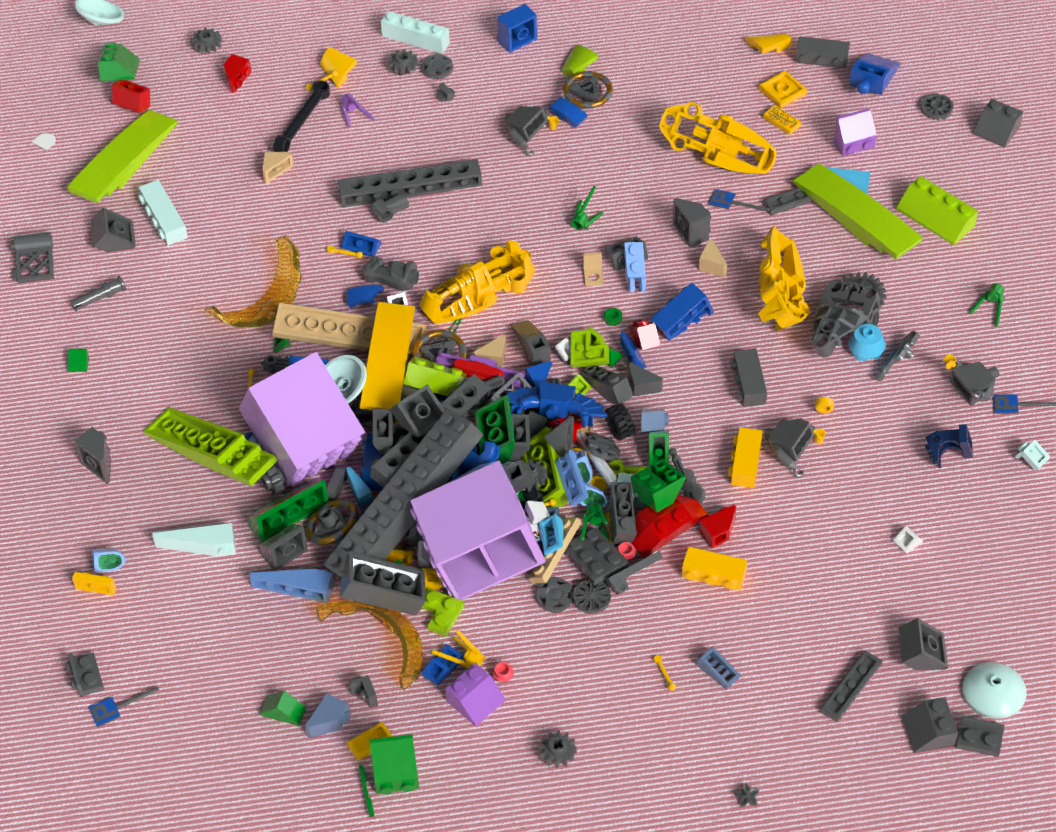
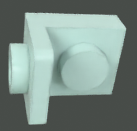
(1033, 454)

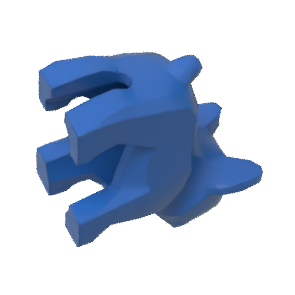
(490, 454)

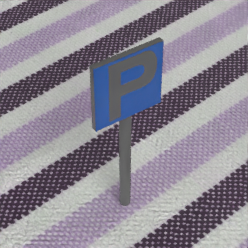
(724, 200)
(1009, 404)
(108, 711)

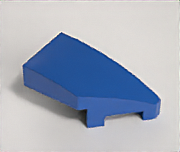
(363, 294)

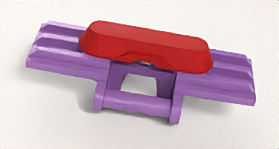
(481, 367)

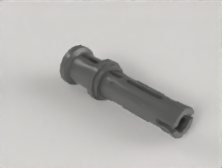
(107, 290)

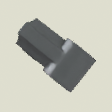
(385, 209)

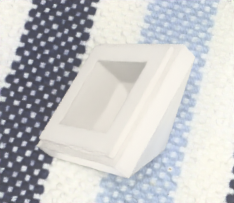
(564, 349)

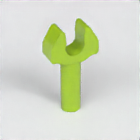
(617, 464)

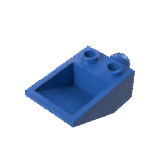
(872, 73)

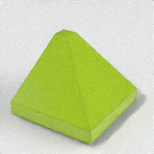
(581, 385)

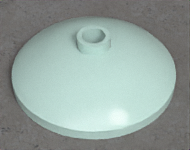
(99, 11)
(348, 374)
(994, 699)

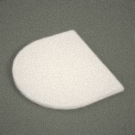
(45, 141)

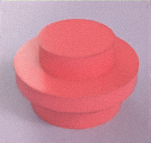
(627, 550)
(502, 672)

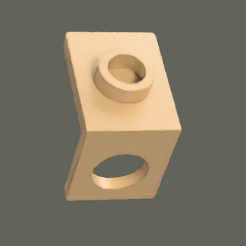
(592, 266)

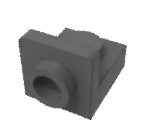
(364, 686)

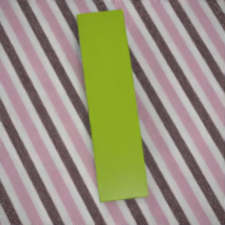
(122, 157)
(858, 212)
(211, 445)

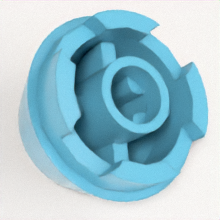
(867, 342)

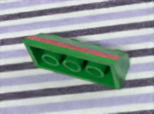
(288, 509)

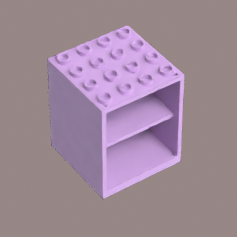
(302, 419)
(476, 531)

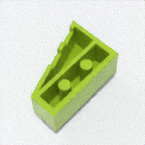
(437, 376)

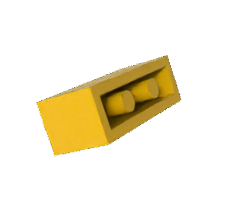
(745, 457)
(714, 568)

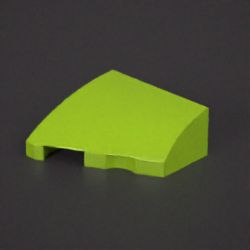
(578, 60)

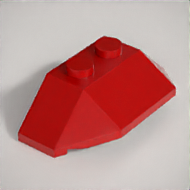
(660, 528)

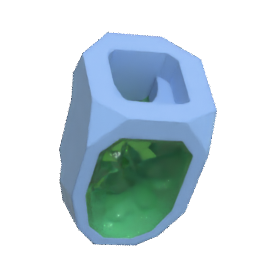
(584, 466)
(596, 496)
(107, 560)

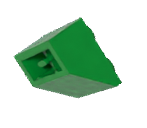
(657, 485)

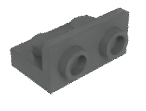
(616, 252)
(86, 674)
(980, 736)

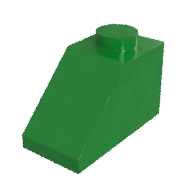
(658, 446)

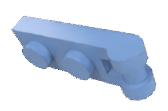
(571, 478)

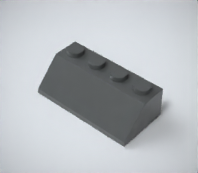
(383, 583)

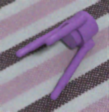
(350, 103)

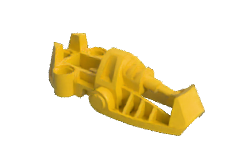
(722, 142)
(479, 284)
(783, 285)

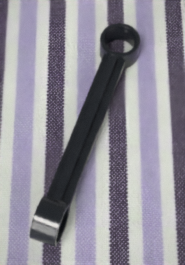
(283, 142)

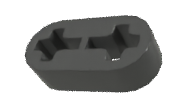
(337, 483)

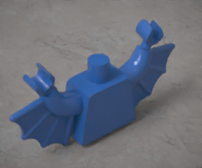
(556, 401)

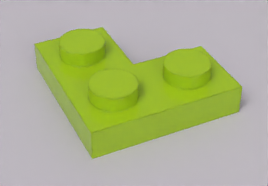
(584, 354)
(445, 609)

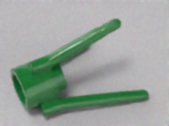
(579, 218)
(994, 294)
(596, 517)

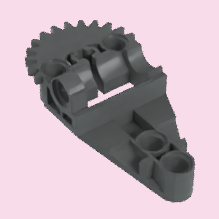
(836, 321)

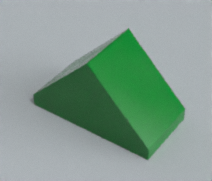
(283, 708)

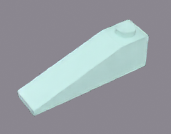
(207, 540)

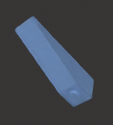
(301, 583)

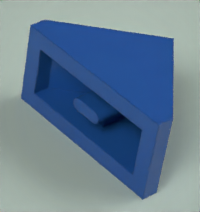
(537, 374)

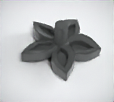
(747, 795)

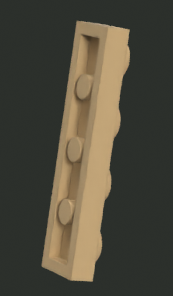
(543, 572)

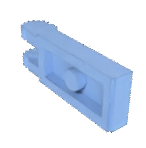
(635, 265)

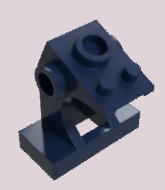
(949, 439)

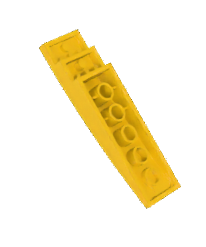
(387, 356)

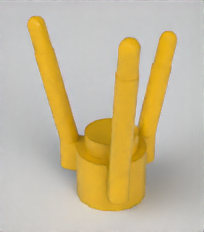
(471, 656)

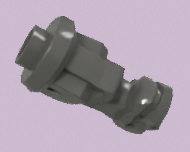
(395, 274)

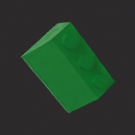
(117, 63)
(496, 426)

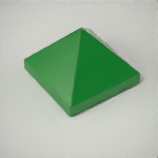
(280, 344)
(614, 357)

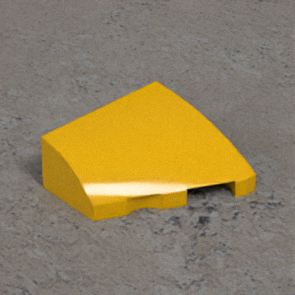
(770, 42)
(337, 61)

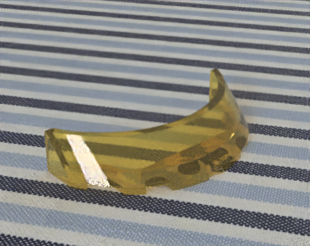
(281, 291)
(395, 623)

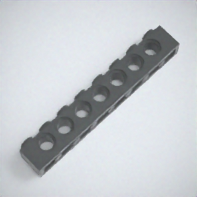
(410, 182)
(473, 387)

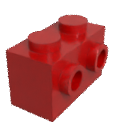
(131, 96)

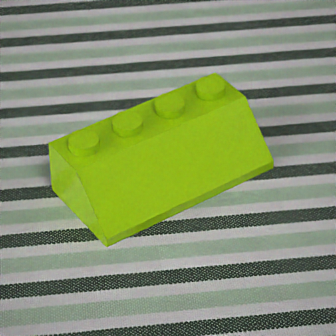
(937, 210)
(542, 451)

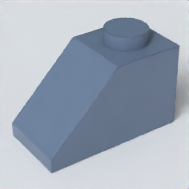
(653, 419)
(328, 717)

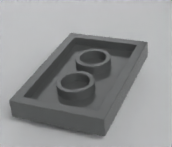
(596, 556)

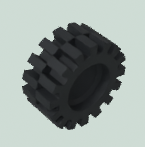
(620, 421)

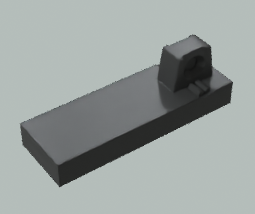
(618, 581)

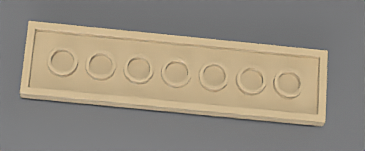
(331, 327)

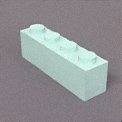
(415, 32)
(162, 212)

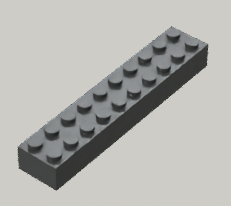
(423, 471)

